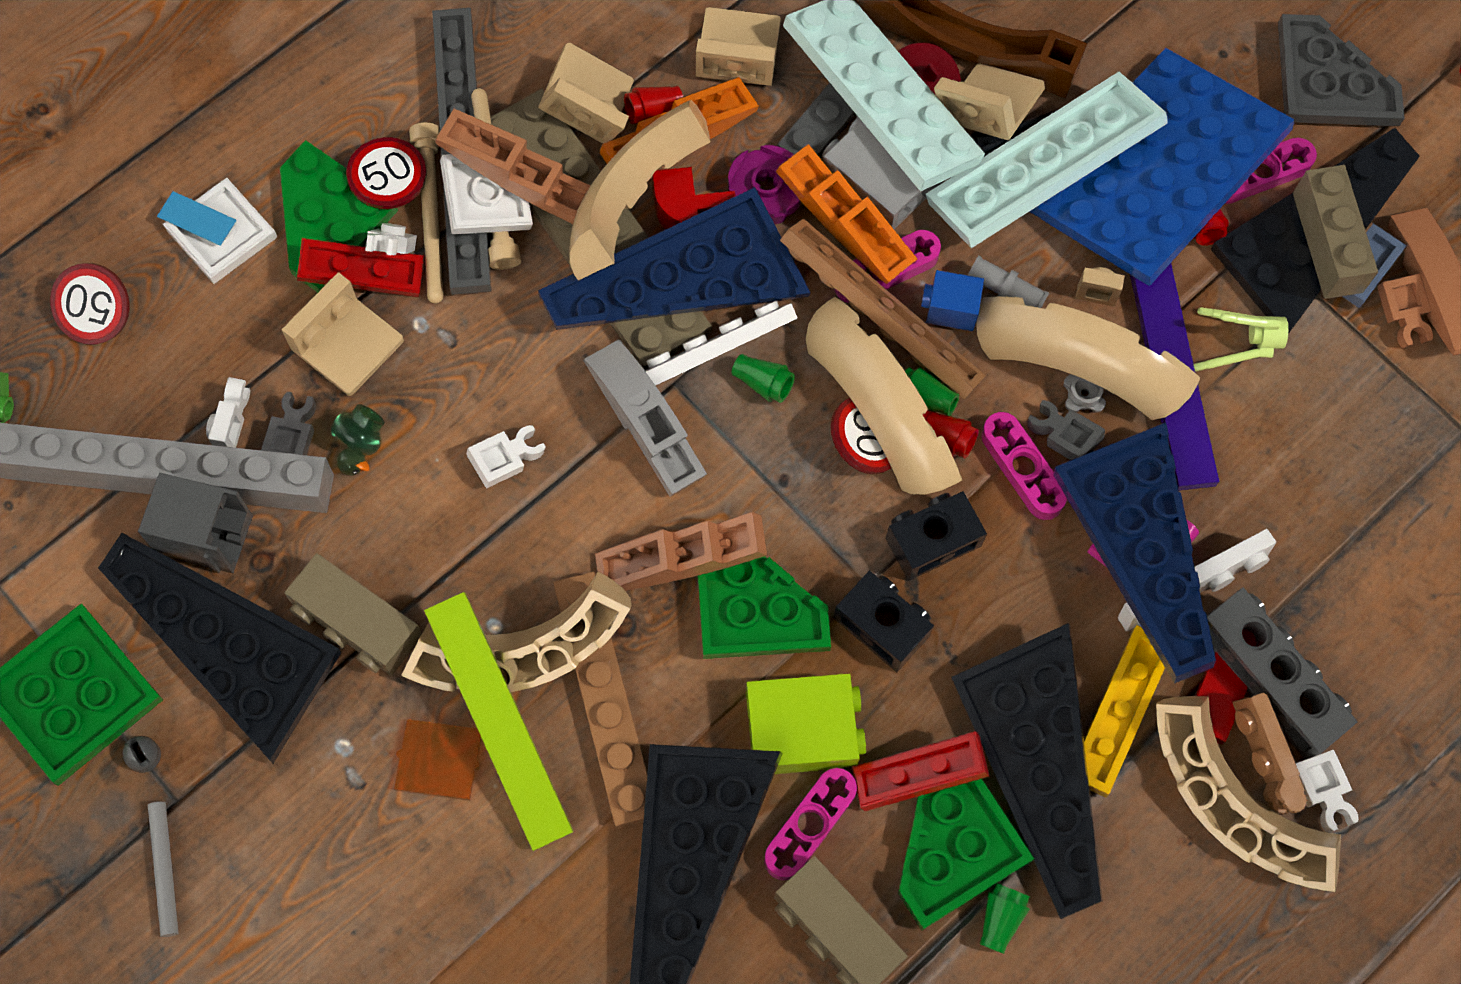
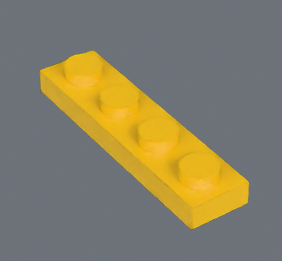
(1121, 711)

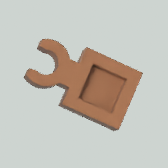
(1406, 302)

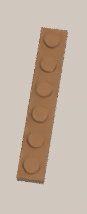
(873, 300)
(609, 719)

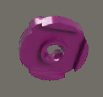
(757, 166)

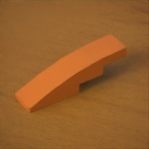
(720, 105)
(845, 215)

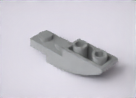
(646, 416)

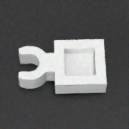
(390, 239)
(226, 424)
(501, 458)
(1324, 785)

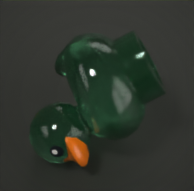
(361, 434)

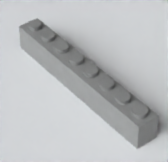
(135, 463)

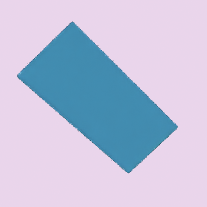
(196, 218)

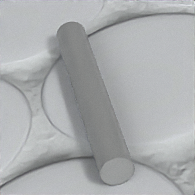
(163, 869)

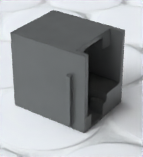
(196, 522)

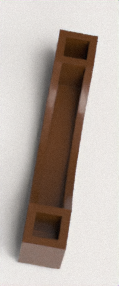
(1031, 53)

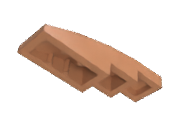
(511, 165)
(1439, 268)
(684, 553)

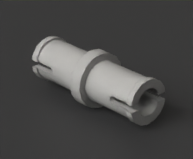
(1007, 283)

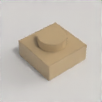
(1100, 286)

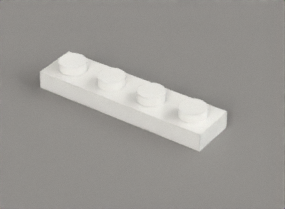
(732, 335)
(1219, 570)

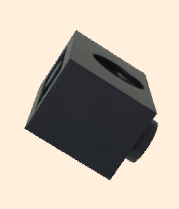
(921, 554)
(890, 643)

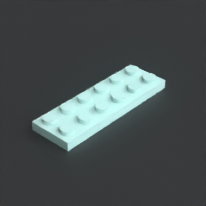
(884, 91)
(1046, 159)

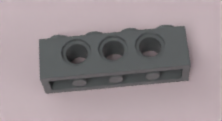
(1330, 711)

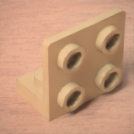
(738, 46)
(587, 94)
(990, 99)
(341, 336)

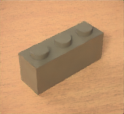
(1335, 232)
(352, 615)
(837, 926)

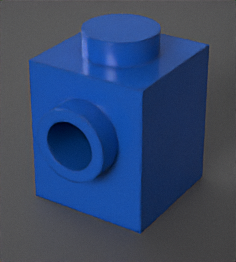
(953, 300)

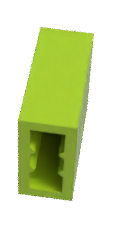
(806, 721)

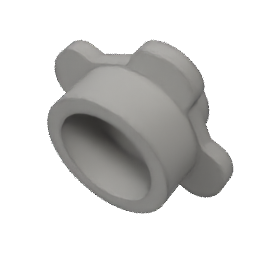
(1077, 401)

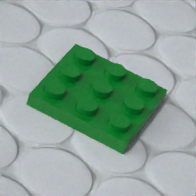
(72, 694)

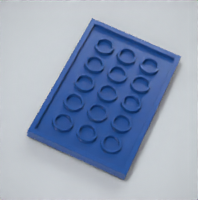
(1172, 182)

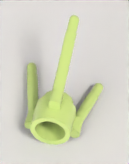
(1265, 331)

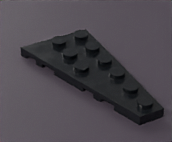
(1271, 249)
(241, 653)
(1034, 740)
(692, 840)

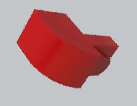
(676, 196)

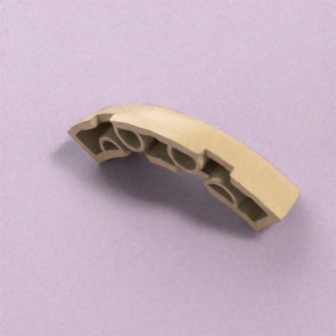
(625, 180)
(1085, 348)
(883, 398)
(539, 652)
(1230, 810)

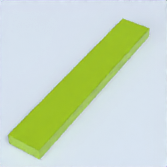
(499, 721)

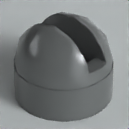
(150, 750)

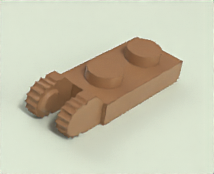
(1270, 754)

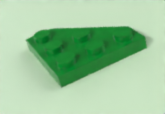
(322, 205)
(759, 612)
(957, 851)

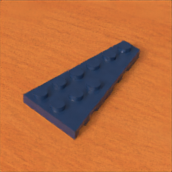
(701, 264)
(1141, 531)

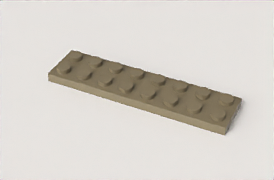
(557, 141)

